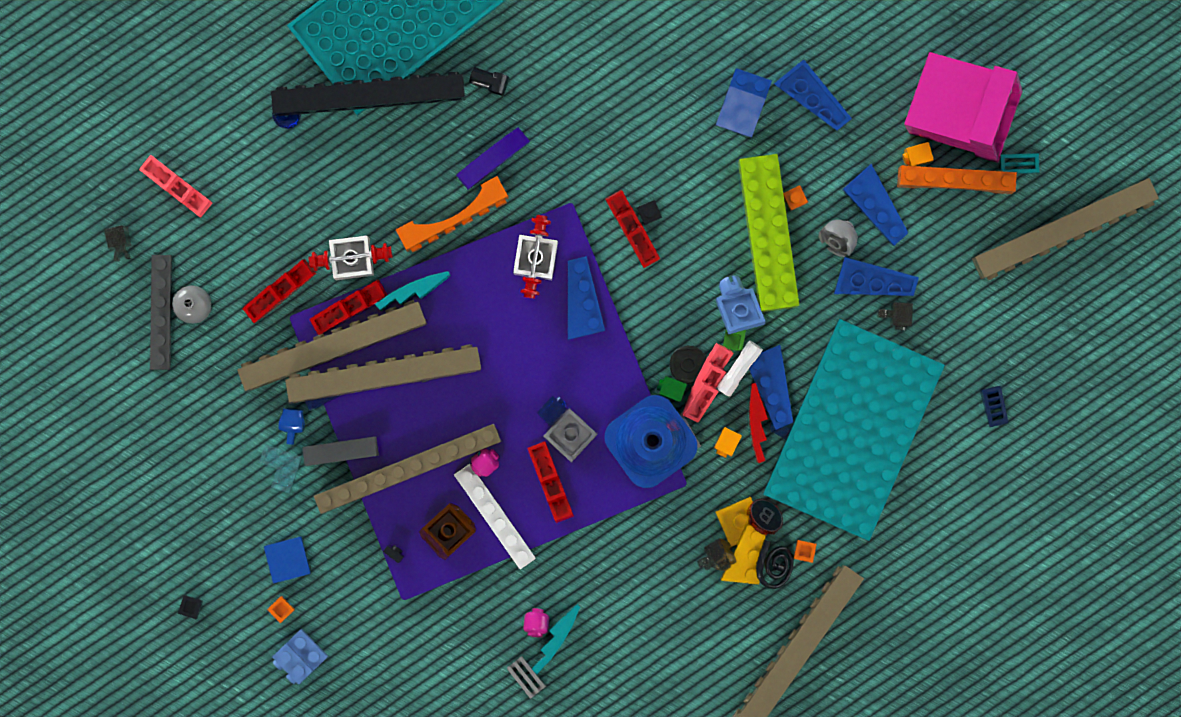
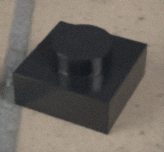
(649, 212)
(394, 552)
(190, 606)

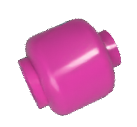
(485, 462)
(536, 623)

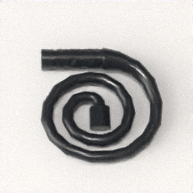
(777, 566)

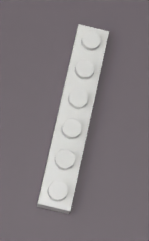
(495, 516)

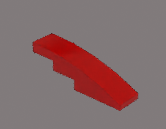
(632, 228)
(279, 291)
(348, 307)
(756, 416)
(550, 482)

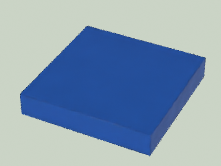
(287, 559)

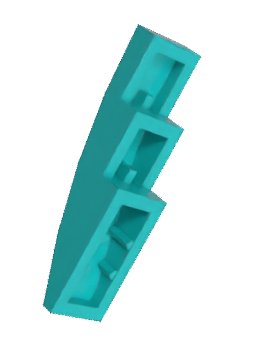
(420, 287)
(560, 632)

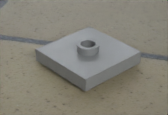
(570, 435)

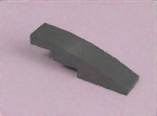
(340, 451)

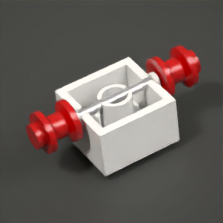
(351, 257)
(535, 257)

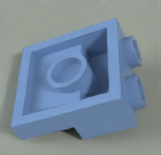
(299, 657)

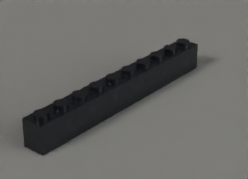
(368, 95)

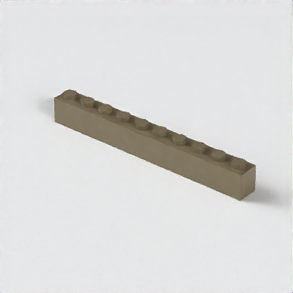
(1068, 227)
(332, 346)
(382, 375)
(407, 468)
(801, 644)

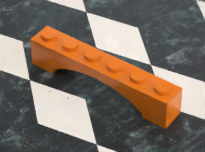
(951, 178)
(415, 235)

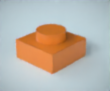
(795, 198)
(804, 551)
(281, 609)

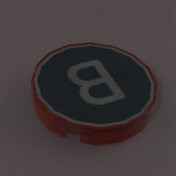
(765, 516)

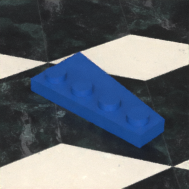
(809, 91)
(872, 199)
(868, 279)
(583, 306)
(772, 386)

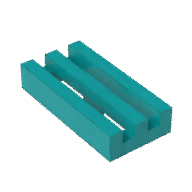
(1014, 164)

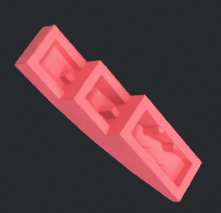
(175, 186)
(705, 386)

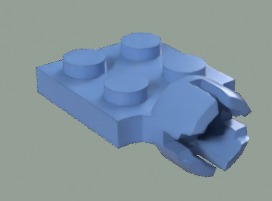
(738, 306)

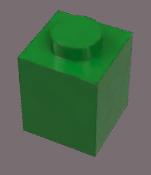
(671, 389)

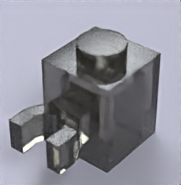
(117, 240)
(899, 315)
(718, 556)

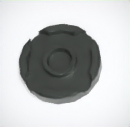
(687, 363)

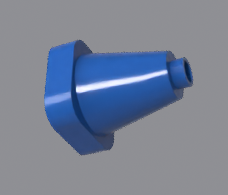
(628, 437)

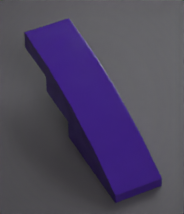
(492, 158)

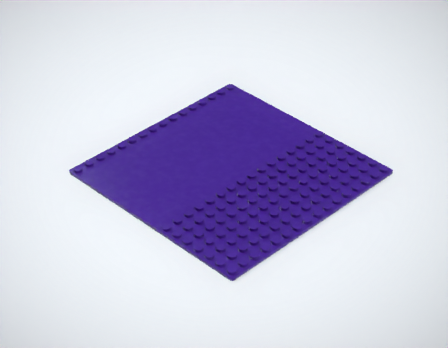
(522, 366)

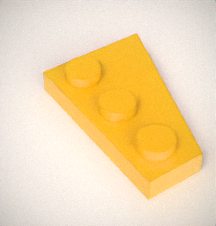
(746, 555)

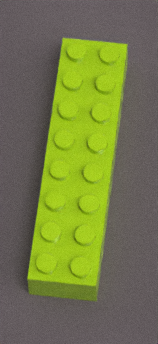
(768, 233)

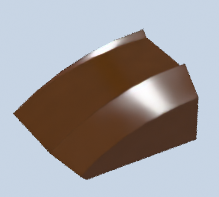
(448, 530)

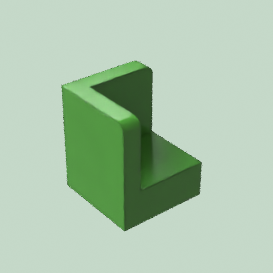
(734, 341)

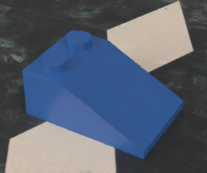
(743, 103)

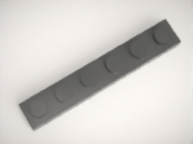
(161, 312)

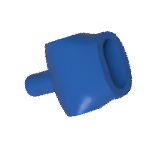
(292, 422)

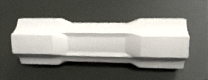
(739, 368)

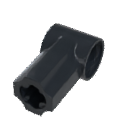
(494, 82)

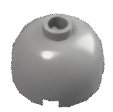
(840, 237)
(200, 305)

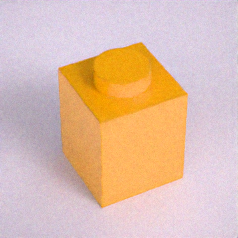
(918, 155)
(727, 442)

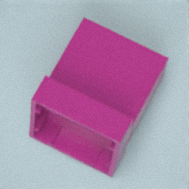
(964, 105)

